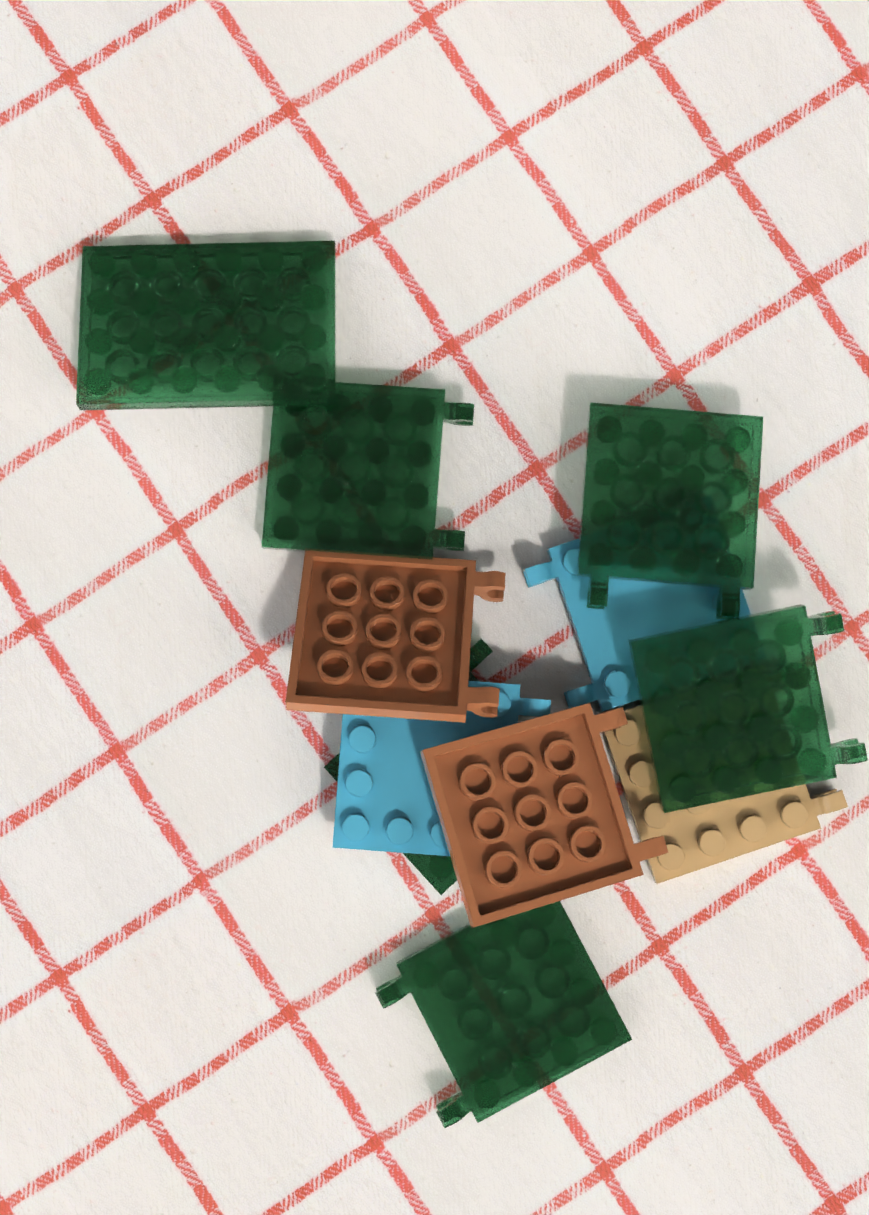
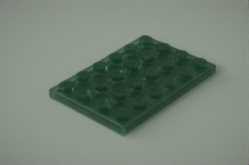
(207, 325)

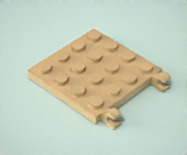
(712, 831)

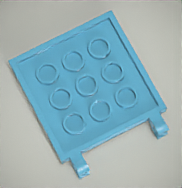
(631, 612)
(383, 781)

